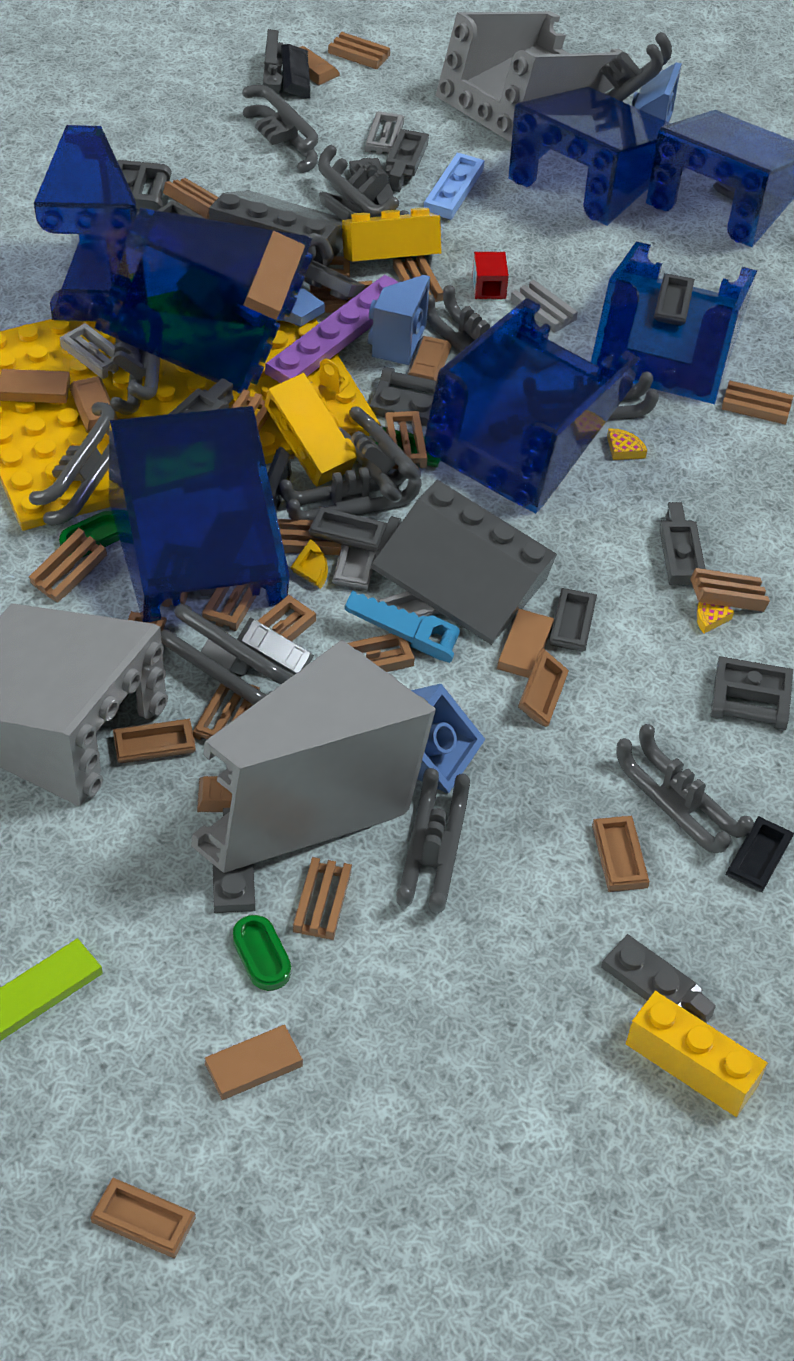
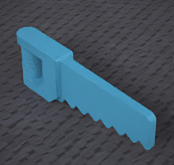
(407, 625)

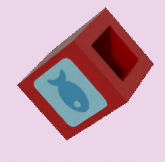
(490, 275)

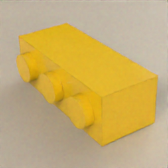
(391, 235)
(310, 429)
(696, 1053)

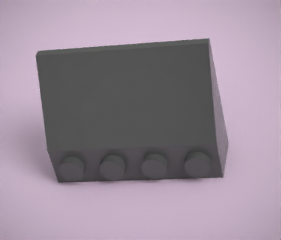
(271, 213)
(464, 561)

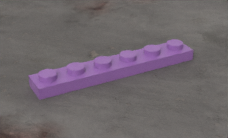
(328, 336)

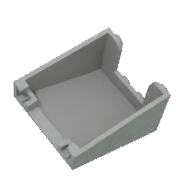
(511, 60)
(60, 686)
(316, 760)

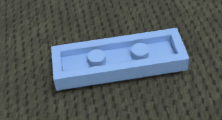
(454, 185)

